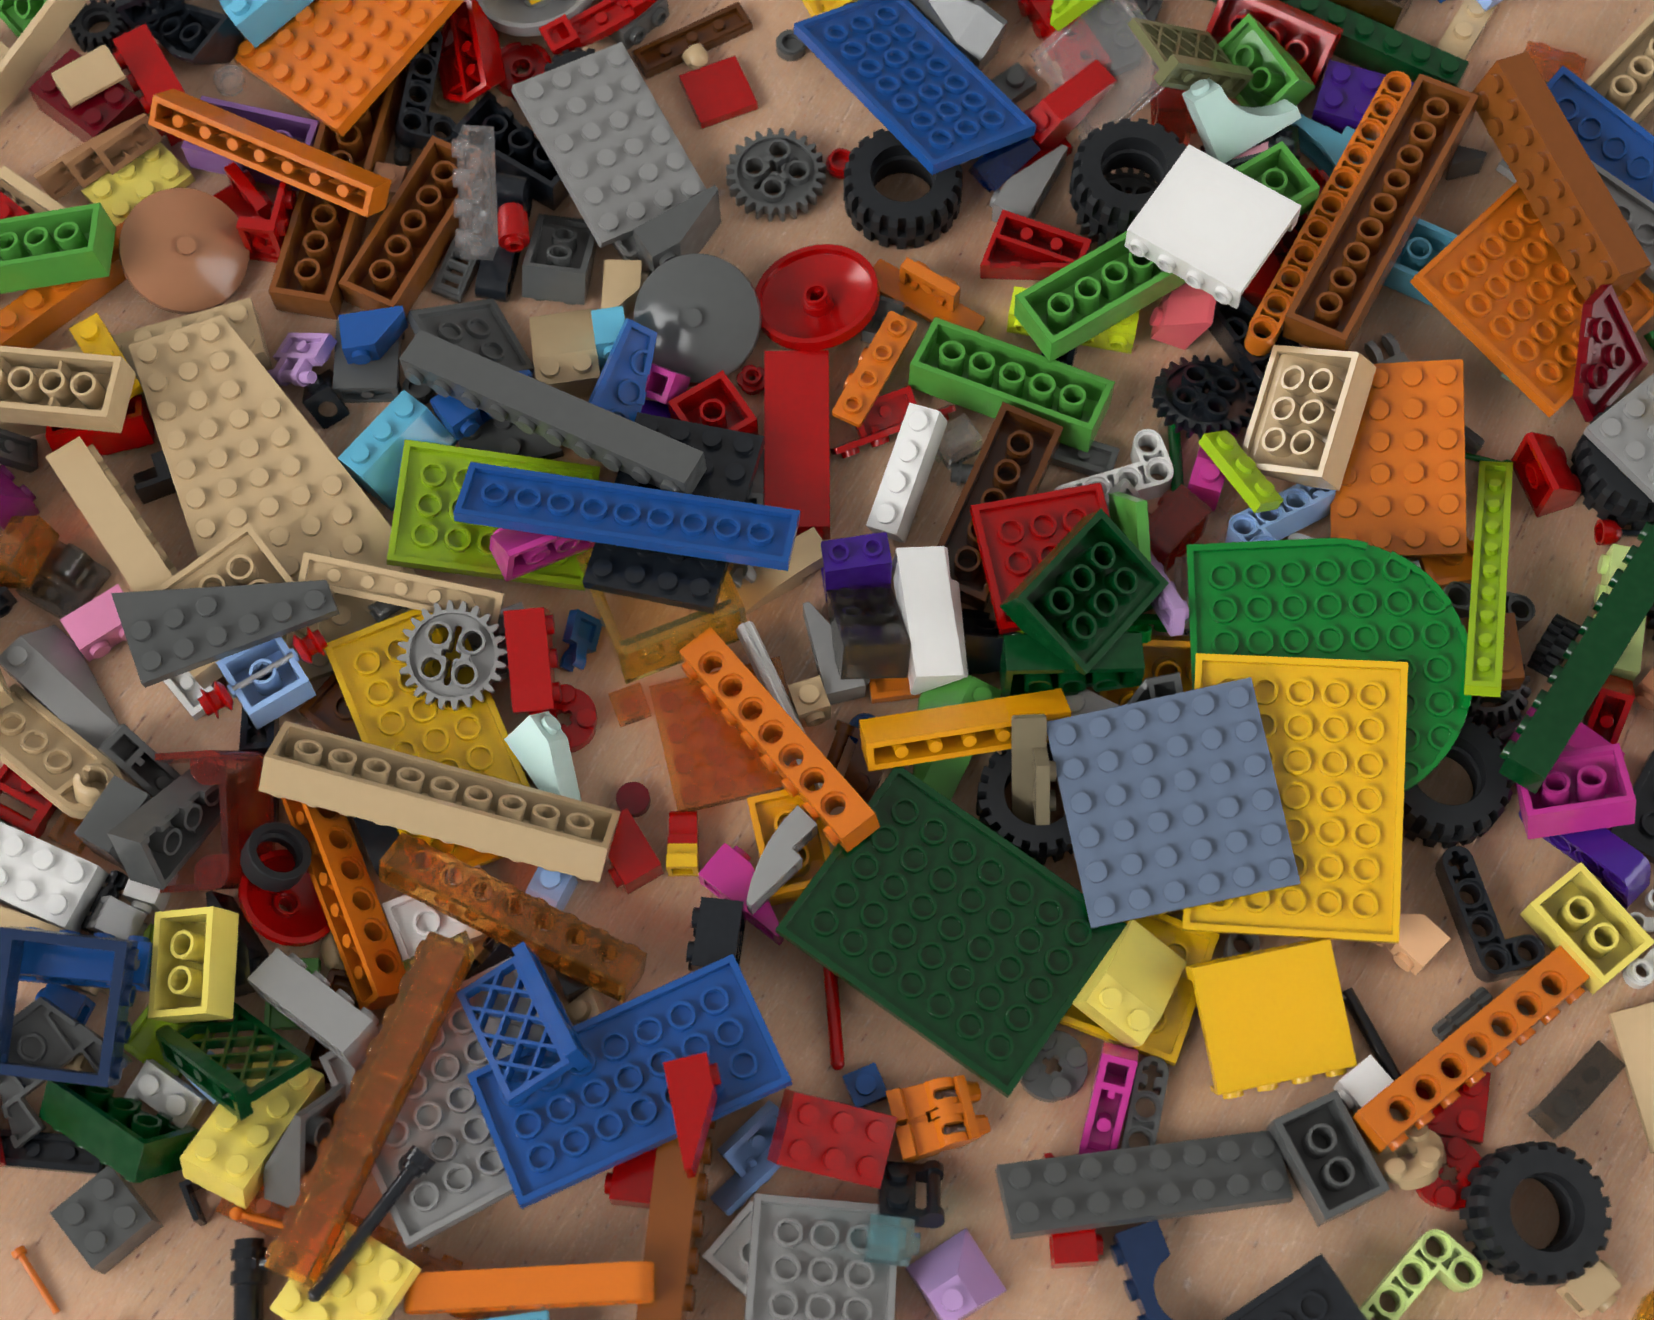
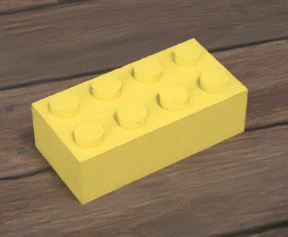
(232, 1153)

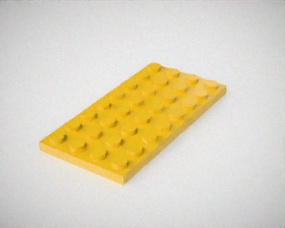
(397, 720)

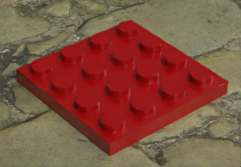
(1022, 532)

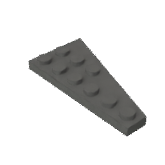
(197, 626)

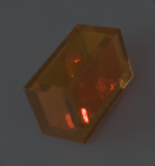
(24, 550)

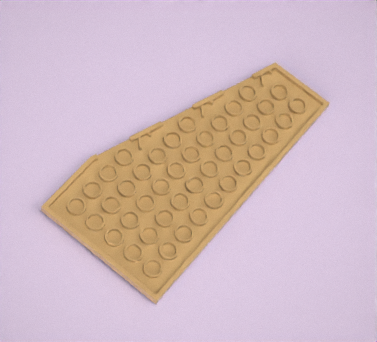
(254, 459)

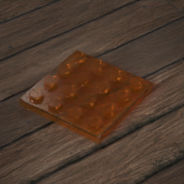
(703, 752)

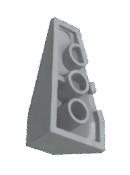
(61, 680)

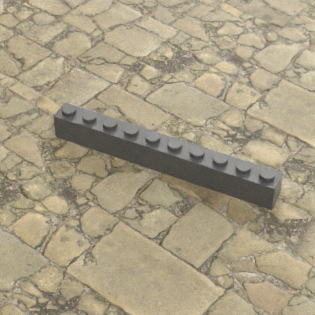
(553, 414)

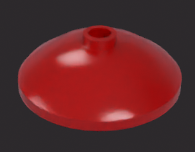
(303, 921)

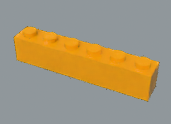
(952, 729)

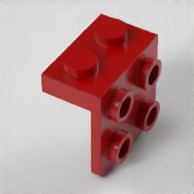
(242, 195)

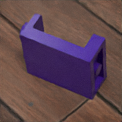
(856, 562)

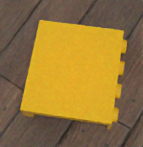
(1272, 1017)

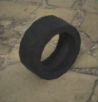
(289, 838)

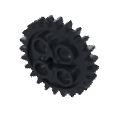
(1203, 397)

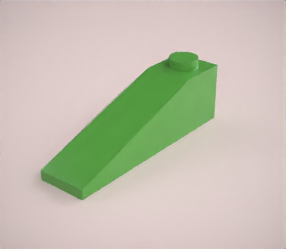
(946, 774)

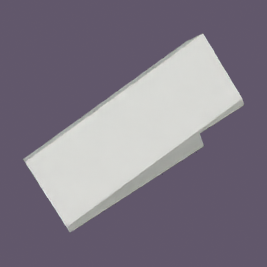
(931, 615)

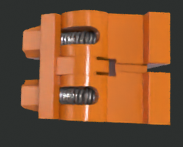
(951, 1111)

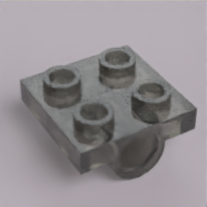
(66, 581)

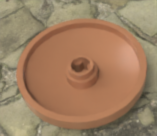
(183, 251)

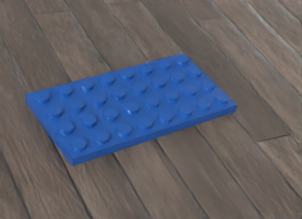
(915, 81)
(623, 1099)

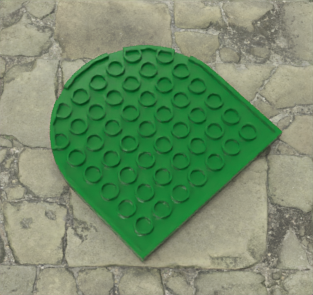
(1337, 604)

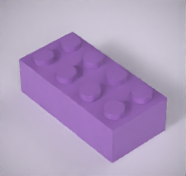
(293, 126)

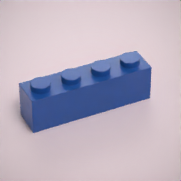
(80, 965)

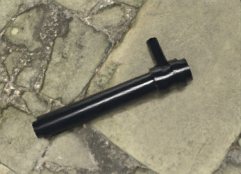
(248, 1278)

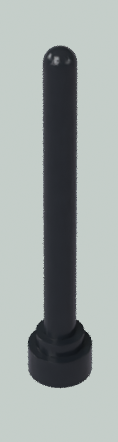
(414, 1166)

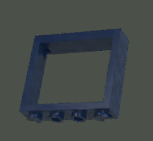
(121, 997)

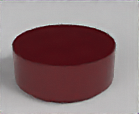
(634, 797)

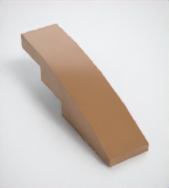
(97, 156)

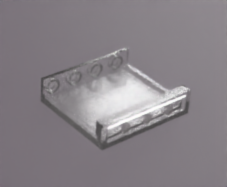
(1104, 36)

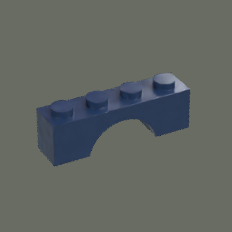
(1141, 1253)

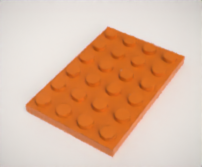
(1408, 463)

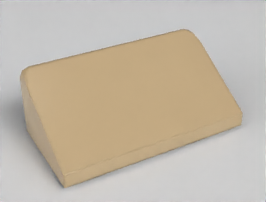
(88, 75)

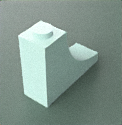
(1232, 128)

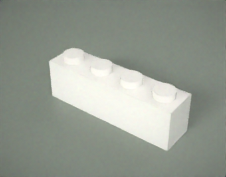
(907, 472)

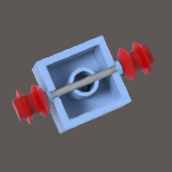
(266, 679)

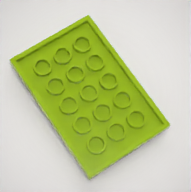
(424, 521)

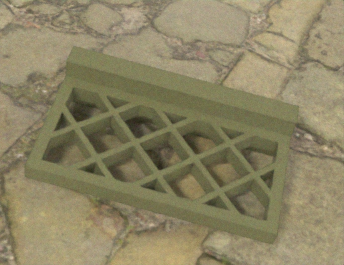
(1188, 56)

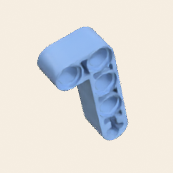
(1298, 510)

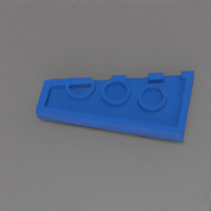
(626, 371)

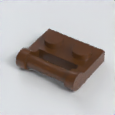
(857, 773)

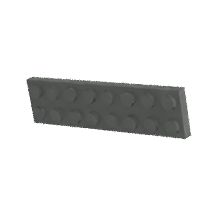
(1142, 1184)

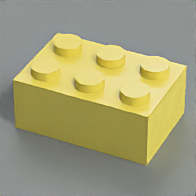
(1587, 925)
(193, 965)

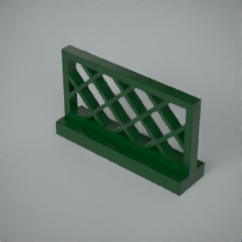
(211, 1071)

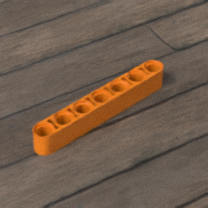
(531, 1288)

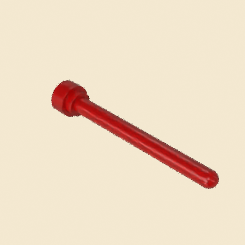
(834, 1020)

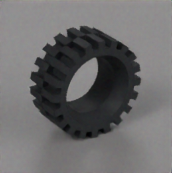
(1034, 840)

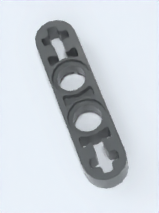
(1146, 1125)

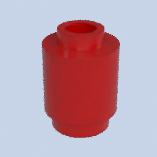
(513, 227)

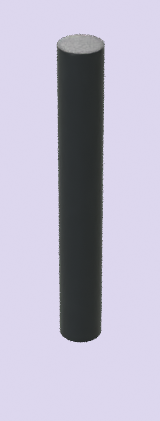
(1370, 1034)

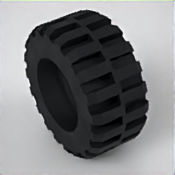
(1114, 147)
(893, 220)
(1608, 488)
(1464, 822)
(1579, 1207)

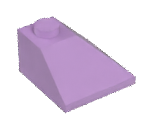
(956, 1278)

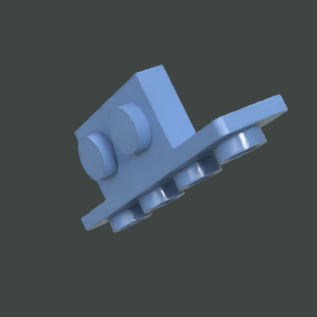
(747, 1155)

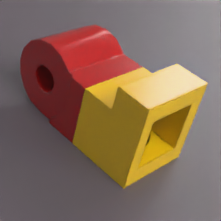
(683, 844)

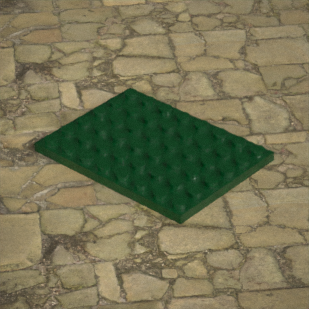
(951, 931)

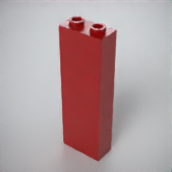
(798, 436)

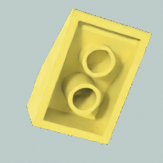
(1131, 985)

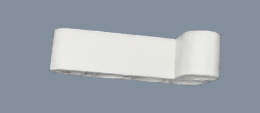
(1140, 471)

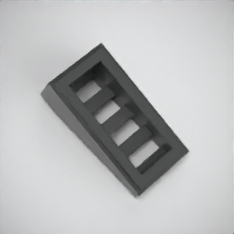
(450, 263)

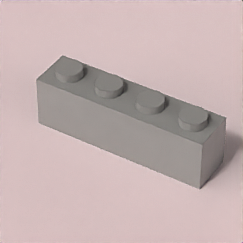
(315, 1006)

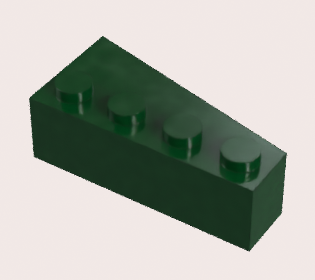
(1033, 668)
(116, 1130)

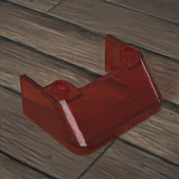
(241, 812)

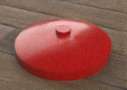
(817, 297)

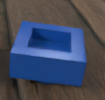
(865, 1086)

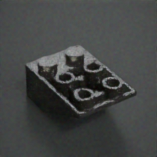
(868, 634)

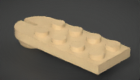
(52, 756)

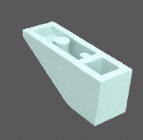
(545, 754)

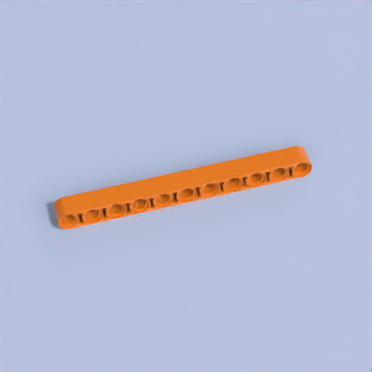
(1322, 222)

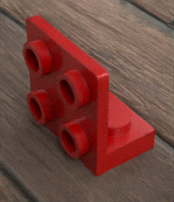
(264, 236)

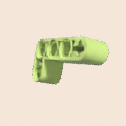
(1426, 1268)

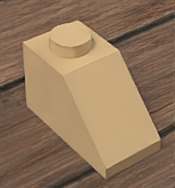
(622, 283)

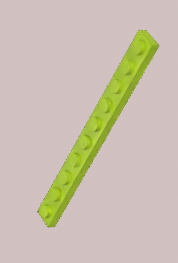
(1489, 580)

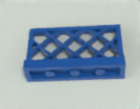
(551, 1015)

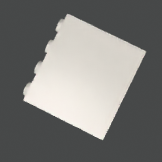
(1211, 225)

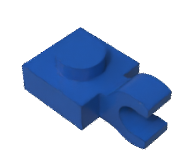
(582, 635)

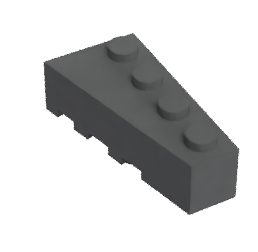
(166, 831)

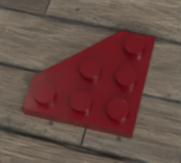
(1606, 355)

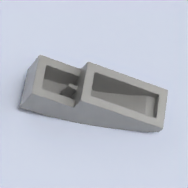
(780, 857)

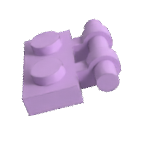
(299, 355)

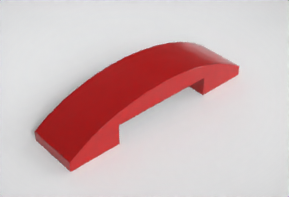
(592, 24)

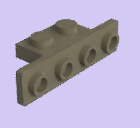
(1031, 770)

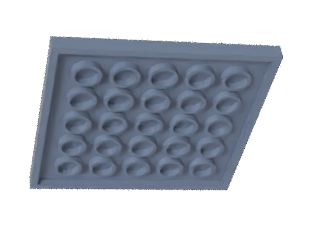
(1172, 803)

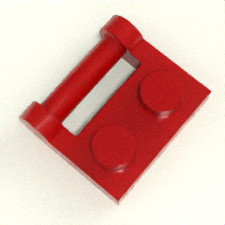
(20, 790)

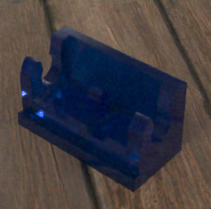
(999, 165)

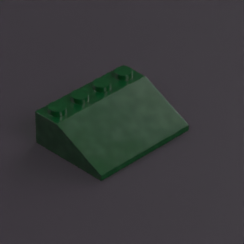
(1085, 592)

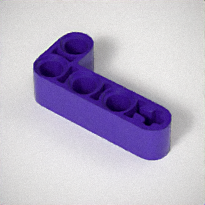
(1618, 864)

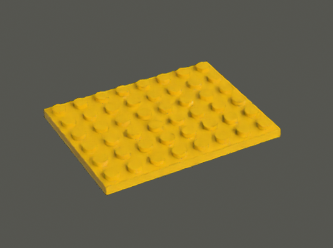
(1340, 779)

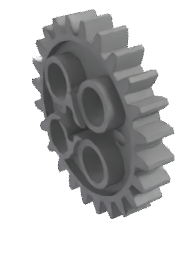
(421, 650)

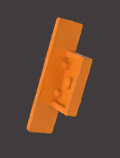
(925, 293)
(874, 369)

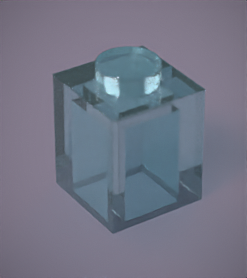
(891, 1240)

